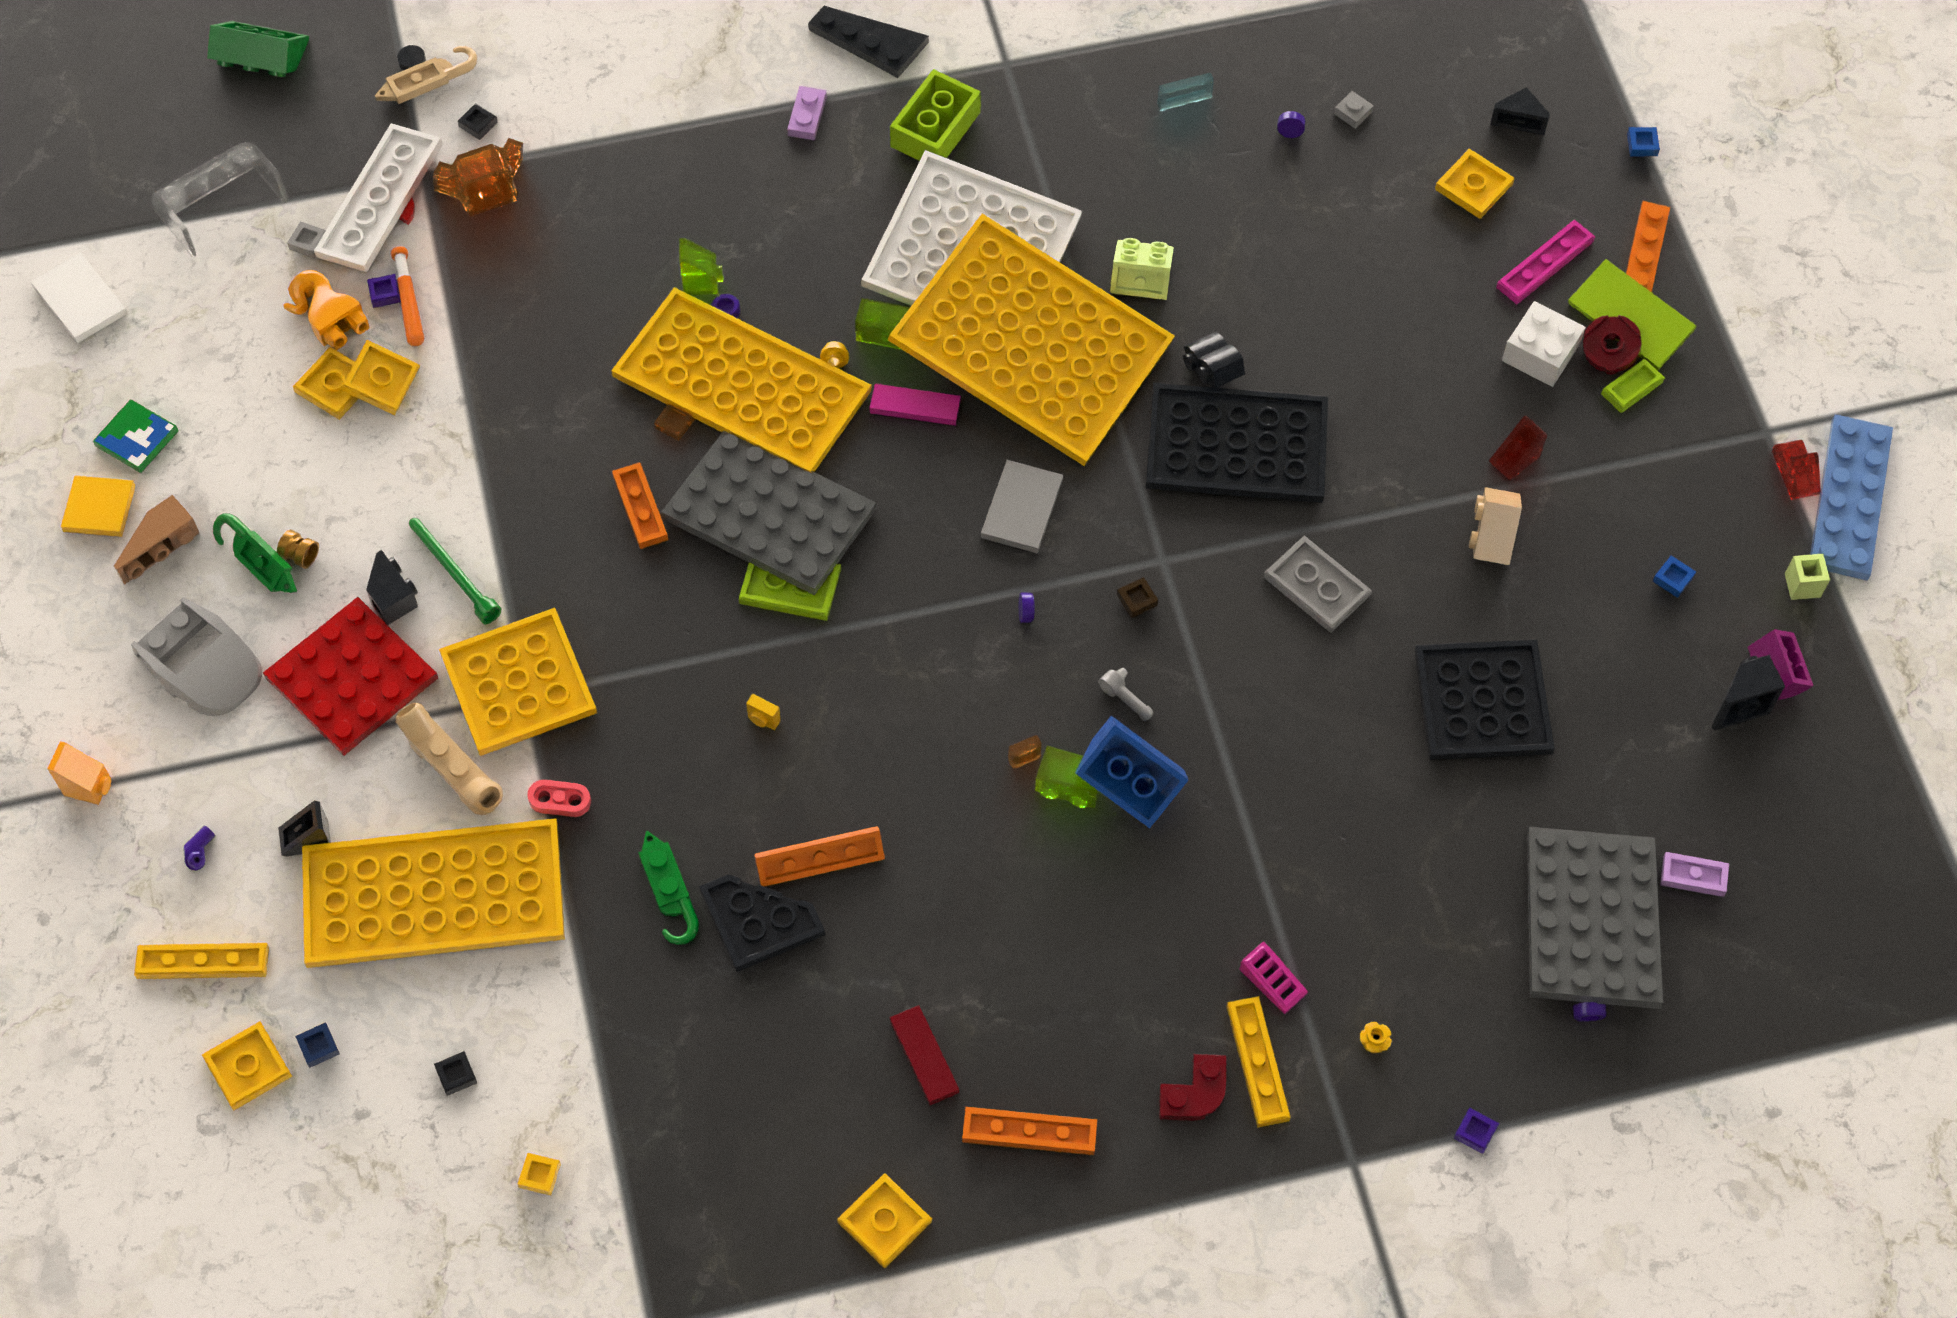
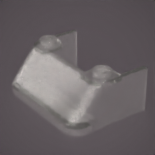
(208, 178)

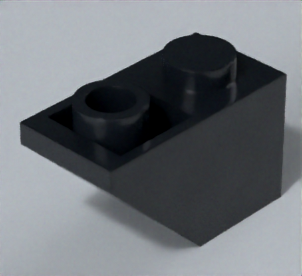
(388, 591)

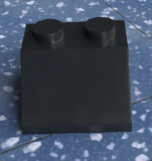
(1751, 692)

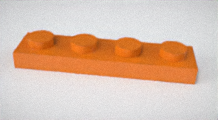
(1647, 243)
(819, 856)
(1029, 1130)

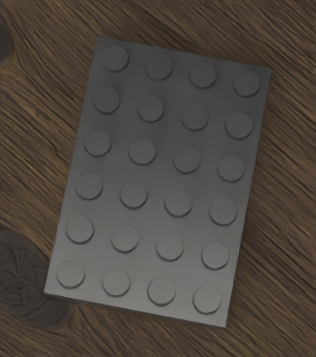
(769, 512)
(1593, 918)

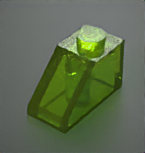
(698, 269)

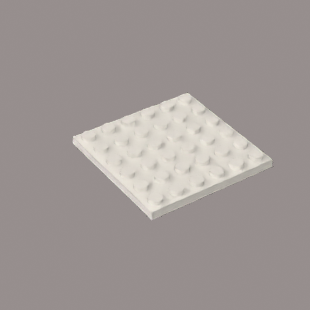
(941, 209)

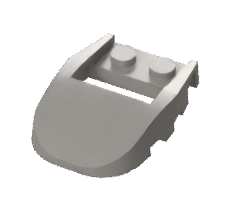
(213, 680)

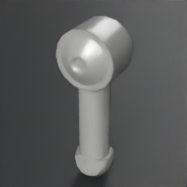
(1114, 684)

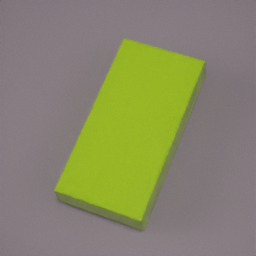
(1632, 385)

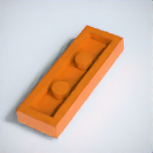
(640, 505)

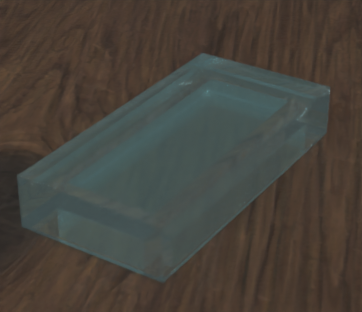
(1185, 91)

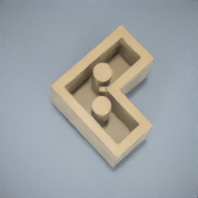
(1498, 524)

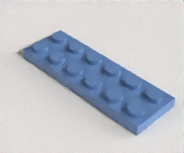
(1851, 495)

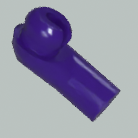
(194, 849)

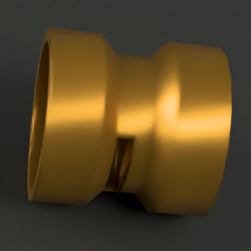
(298, 549)

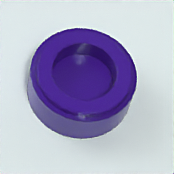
(1291, 124)
(727, 304)
(1026, 607)
(1589, 1011)

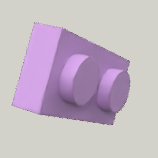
(807, 113)
(1694, 874)

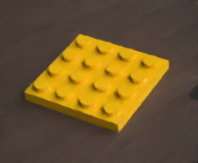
(517, 681)

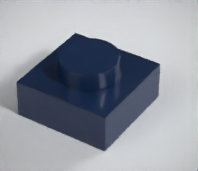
(317, 1045)

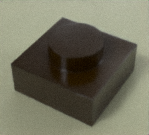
(1137, 597)

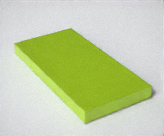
(1616, 293)

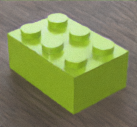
(935, 117)

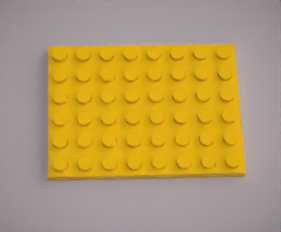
(1032, 339)

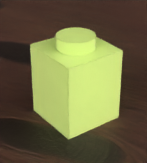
(1807, 576)

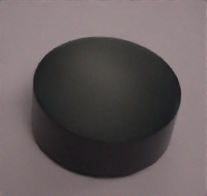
(410, 56)

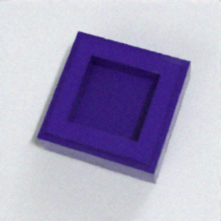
(384, 290)
(1476, 1130)

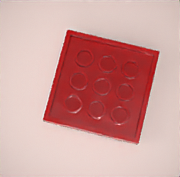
(350, 676)

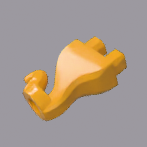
(329, 312)

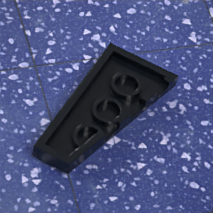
(871, 40)

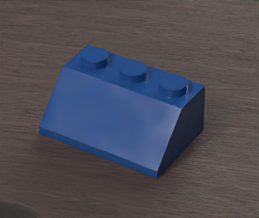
(1131, 772)

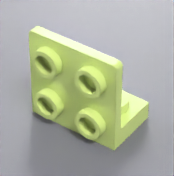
(1141, 269)

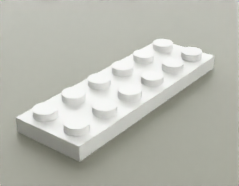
(378, 198)

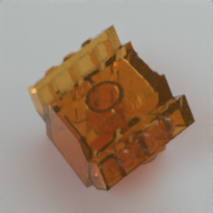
(481, 176)

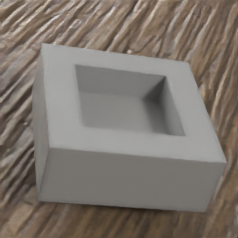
(1353, 109)
(305, 239)

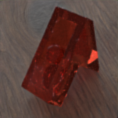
(1798, 469)

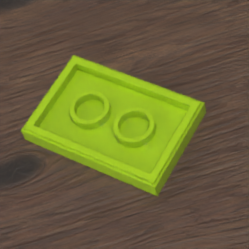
(773, 593)

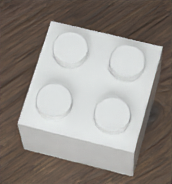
(1543, 343)

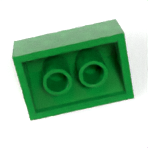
(256, 47)

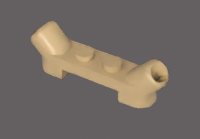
(449, 760)

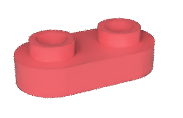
(561, 796)

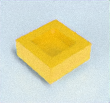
(763, 712)
(539, 1174)

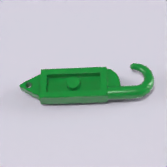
(256, 555)
(668, 886)

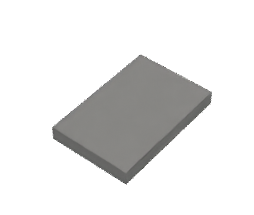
(1022, 506)
(1317, 584)

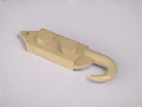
(425, 77)

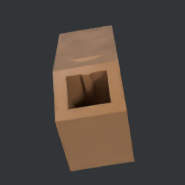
(158, 535)

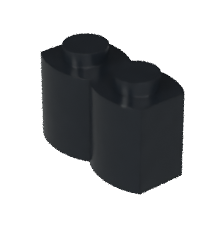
(1214, 360)

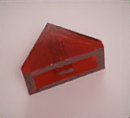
(1519, 448)

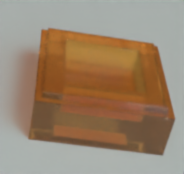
(674, 421)
(1024, 751)

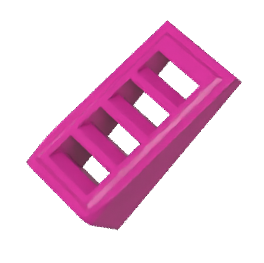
(1272, 961)

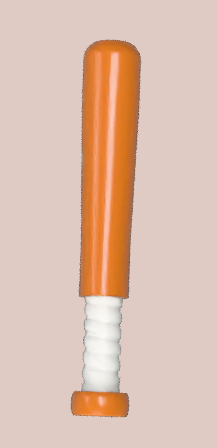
(409, 306)

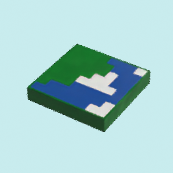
(135, 436)

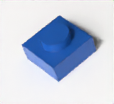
(1643, 141)
(1674, 576)

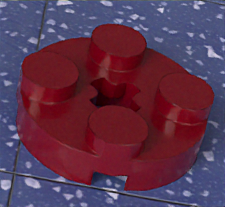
(1612, 359)

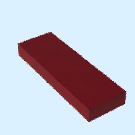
(924, 1055)

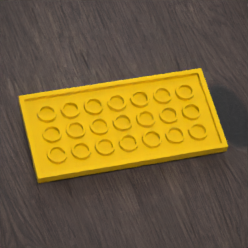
(741, 380)
(432, 893)

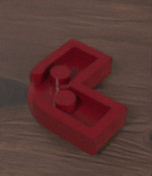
(1200, 1098)

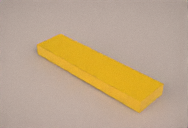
(201, 961)
(1258, 1062)

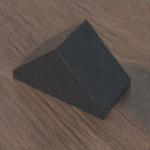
(1521, 112)
(305, 828)

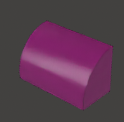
(1787, 658)

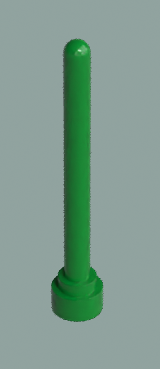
(485, 608)

